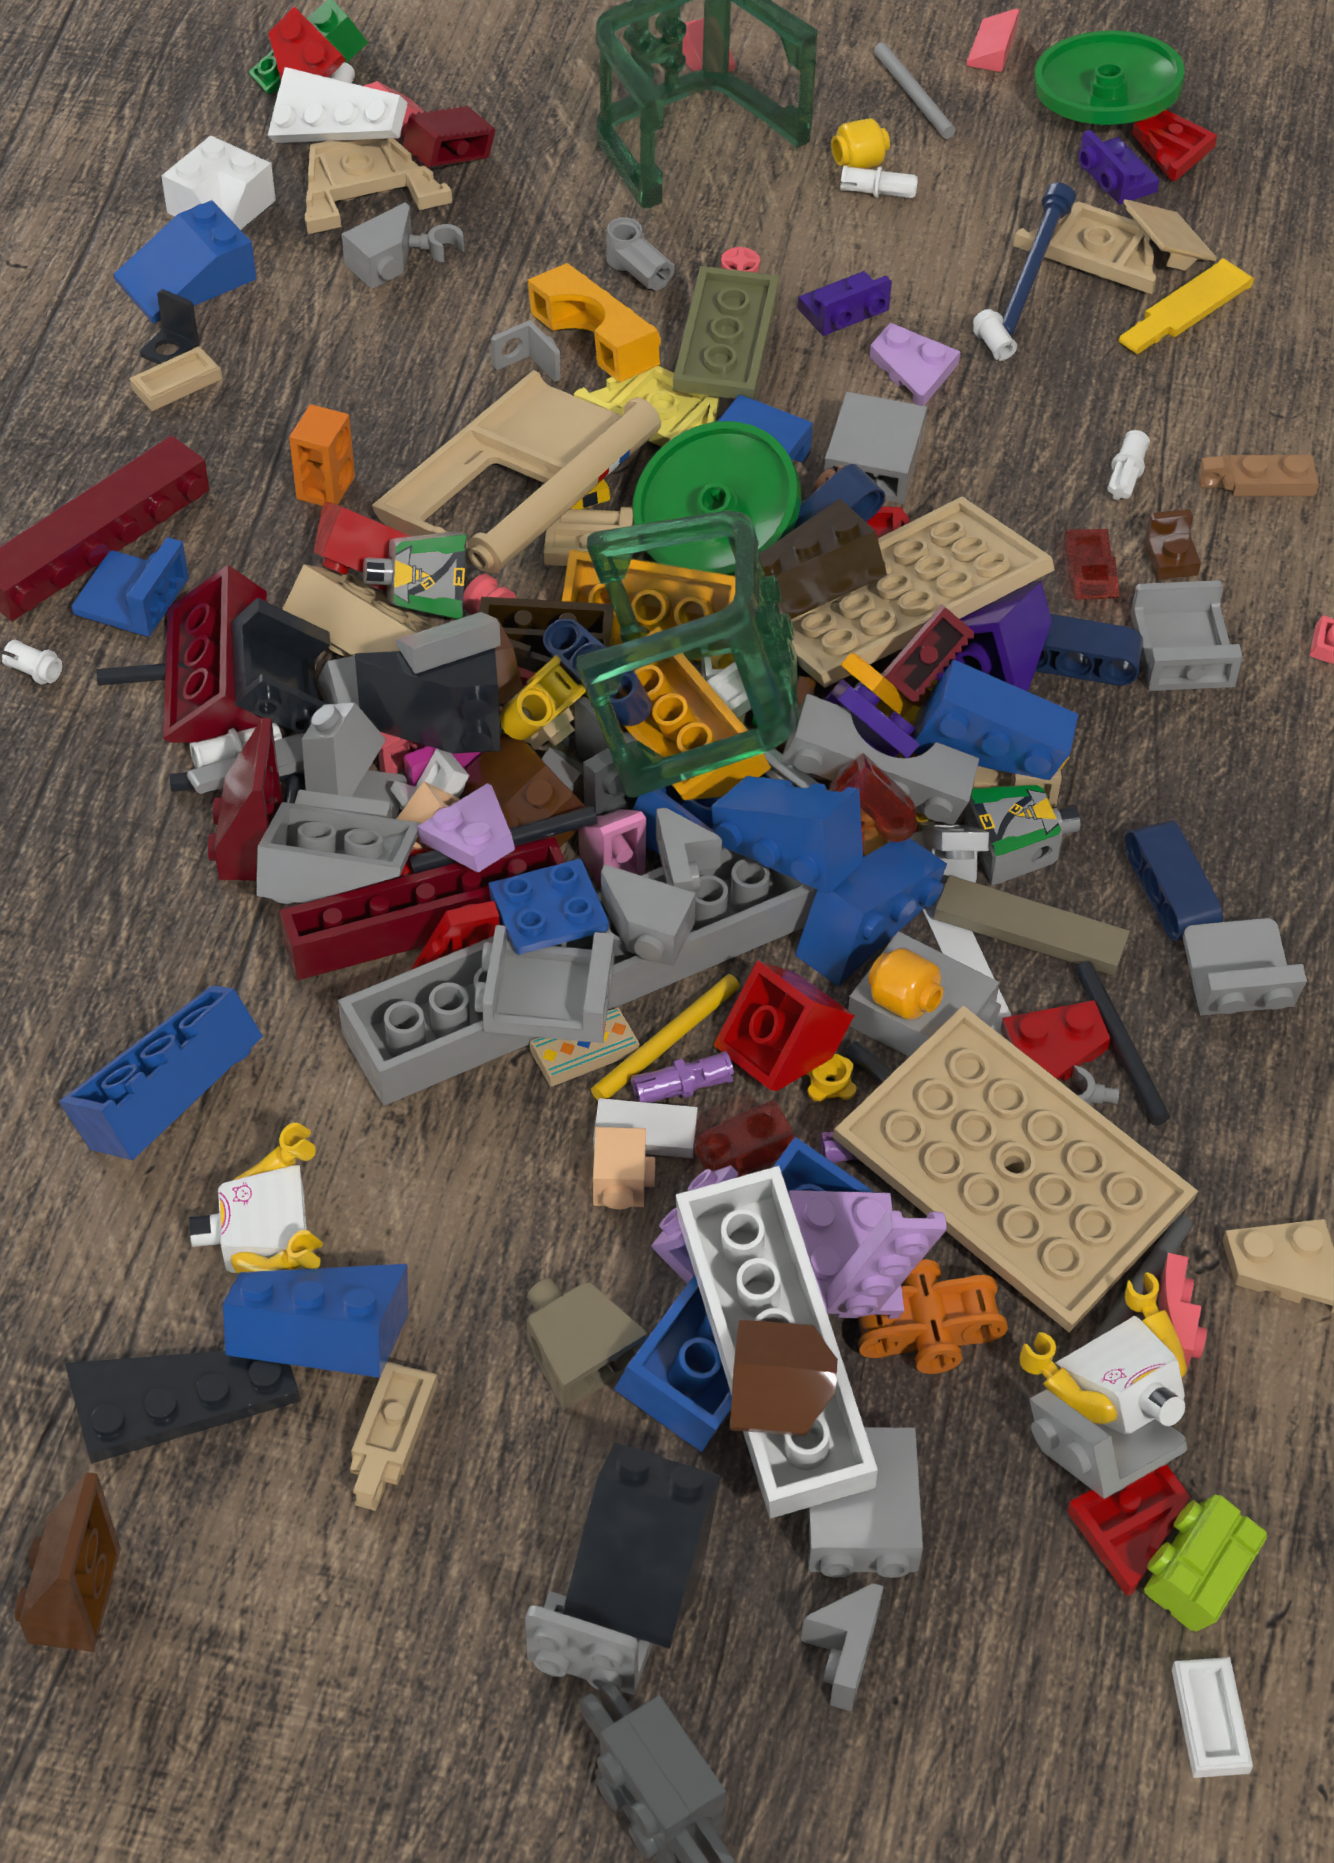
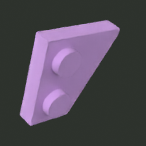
(913, 361)
(470, 830)

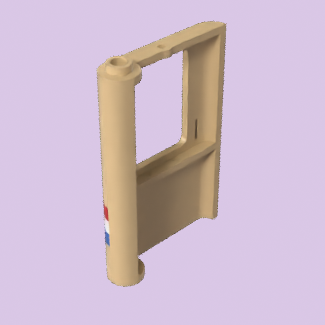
(536, 433)

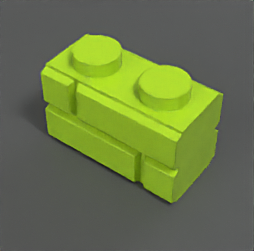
(1204, 1561)

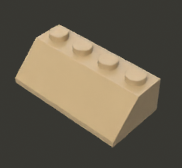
(351, 611)

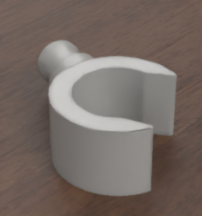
(436, 237)
(1093, 1092)

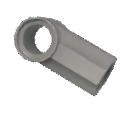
(632, 253)

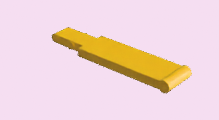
(1187, 305)

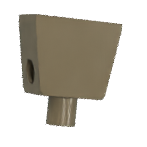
(579, 1339)

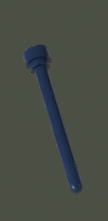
(1056, 204)

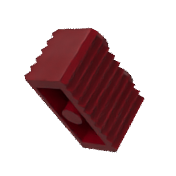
(448, 136)
(928, 653)

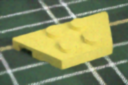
(676, 409)

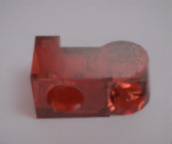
(880, 798)
(746, 1140)

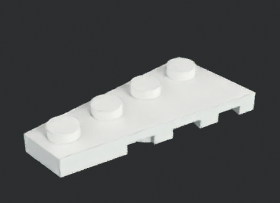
(333, 110)

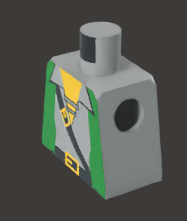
(423, 573)
(1021, 829)

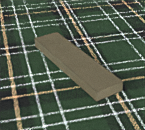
(1031, 924)

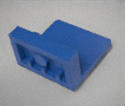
(134, 590)
(548, 906)

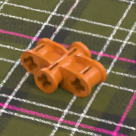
(935, 1319)

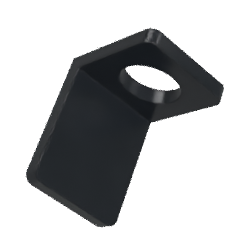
(178, 327)

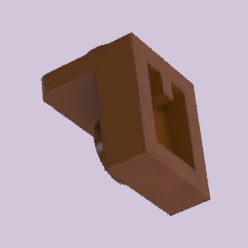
(1171, 545)

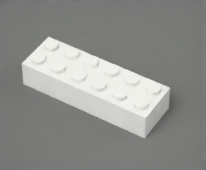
(758, 1269)

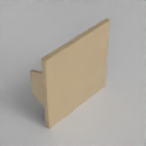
(1170, 234)

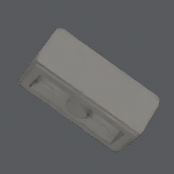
(450, 641)

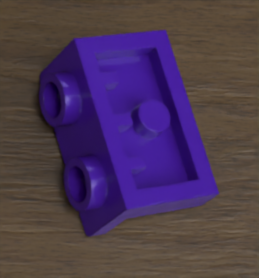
(1116, 168)
(845, 302)

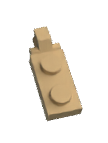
(390, 1430)

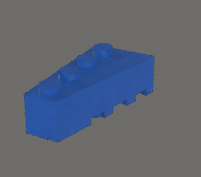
(162, 1074)

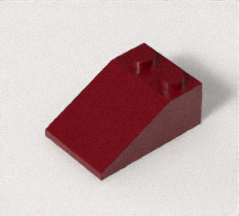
(246, 806)

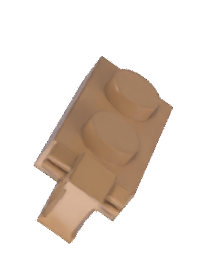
(1260, 474)

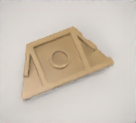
(1099, 245)

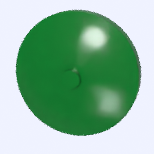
(1109, 77)
(716, 471)

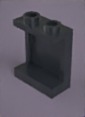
(276, 664)

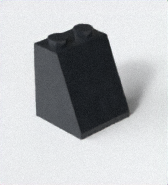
(642, 1545)

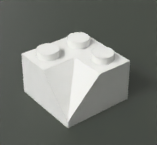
(220, 173)

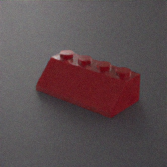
(202, 697)

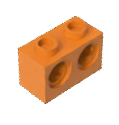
(322, 455)

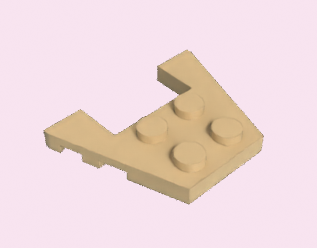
(364, 167)

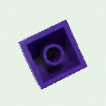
(1008, 636)

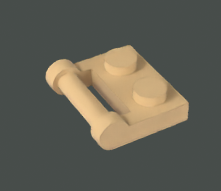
(574, 528)

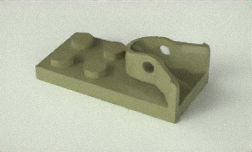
(726, 333)

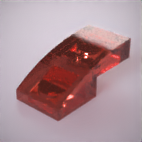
(1090, 564)

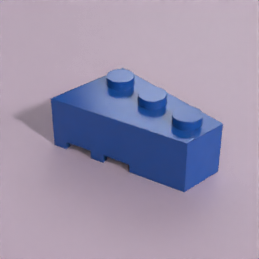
(995, 723)
(793, 829)
(869, 908)
(318, 1316)

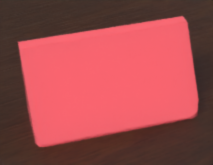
(994, 41)

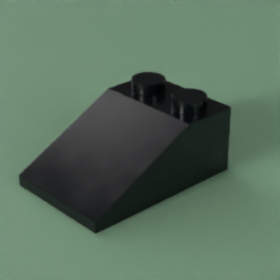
(440, 707)

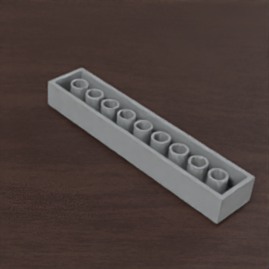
(426, 1022)

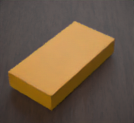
(877, 684)

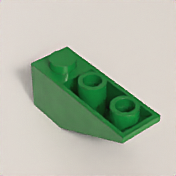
(333, 25)

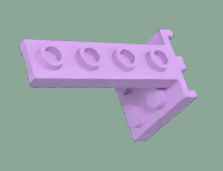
(862, 1249)

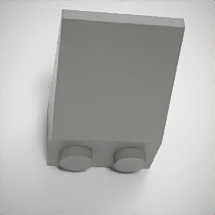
(329, 852)

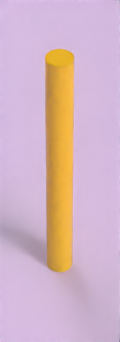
(666, 1037)

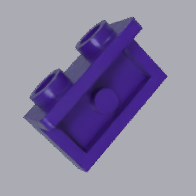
(883, 733)

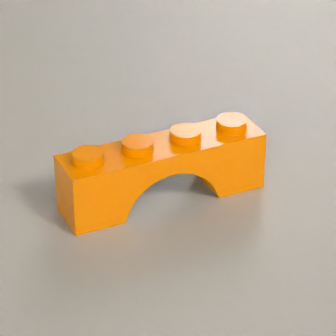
(571, 300)

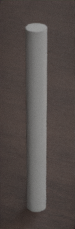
(914, 90)

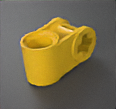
(545, 696)

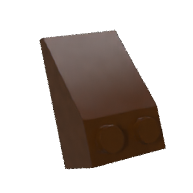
(522, 785)
(71, 1571)

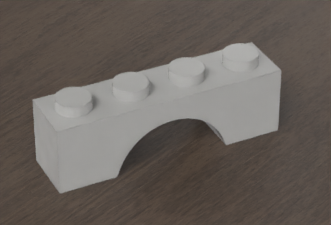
(828, 743)

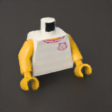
(264, 1213)
(1123, 1374)

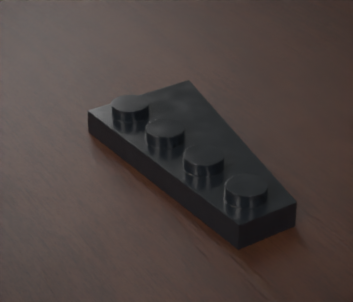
(166, 1397)

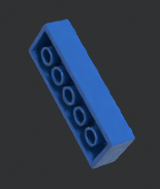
(679, 1367)

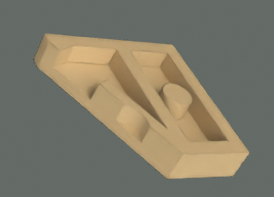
(1284, 1259)

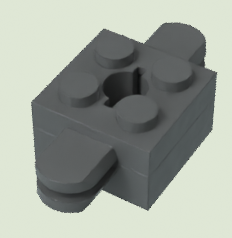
(657, 1779)

